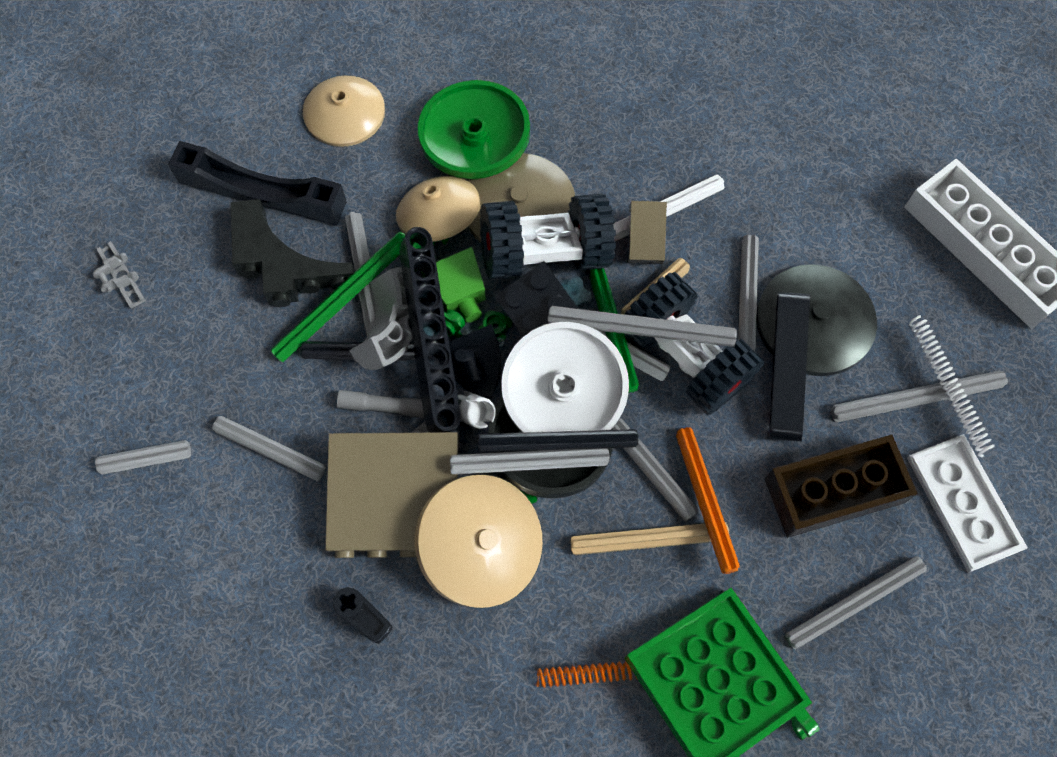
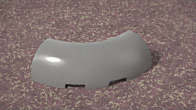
(391, 325)

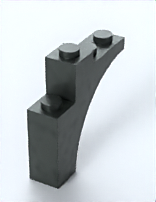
(283, 270)

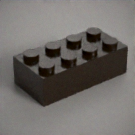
(840, 485)

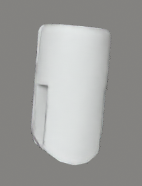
(476, 410)

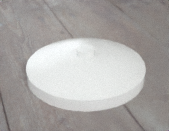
(564, 380)

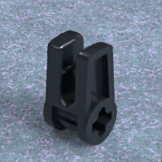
(364, 616)

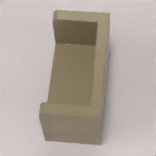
(647, 232)

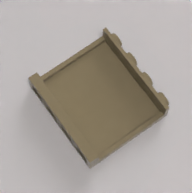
(381, 487)

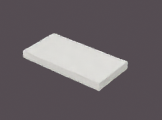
(966, 503)

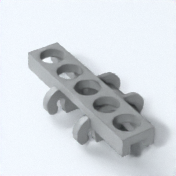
(121, 282)

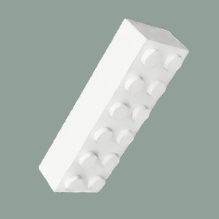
(989, 240)

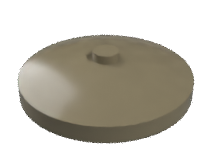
(533, 185)

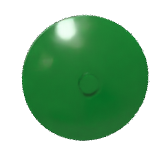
(474, 129)

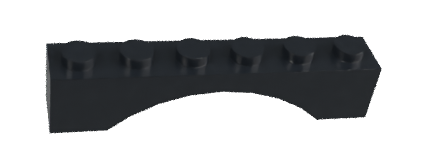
(303, 197)

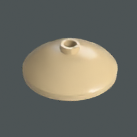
(344, 120)
(440, 206)

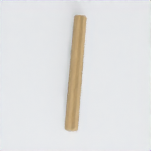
(640, 539)

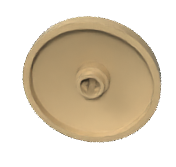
(478, 541)

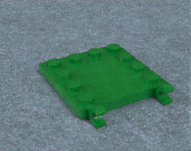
(720, 681)

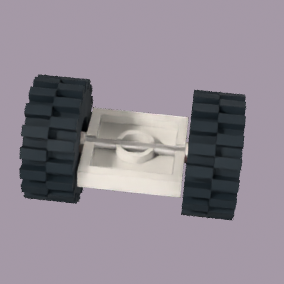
(579, 235)
(716, 371)

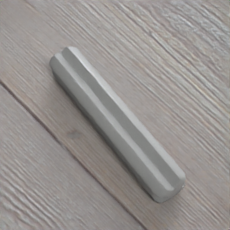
(143, 457)

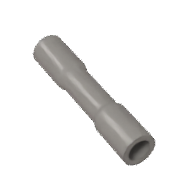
(364, 401)

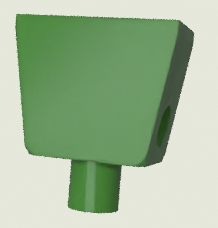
(461, 284)

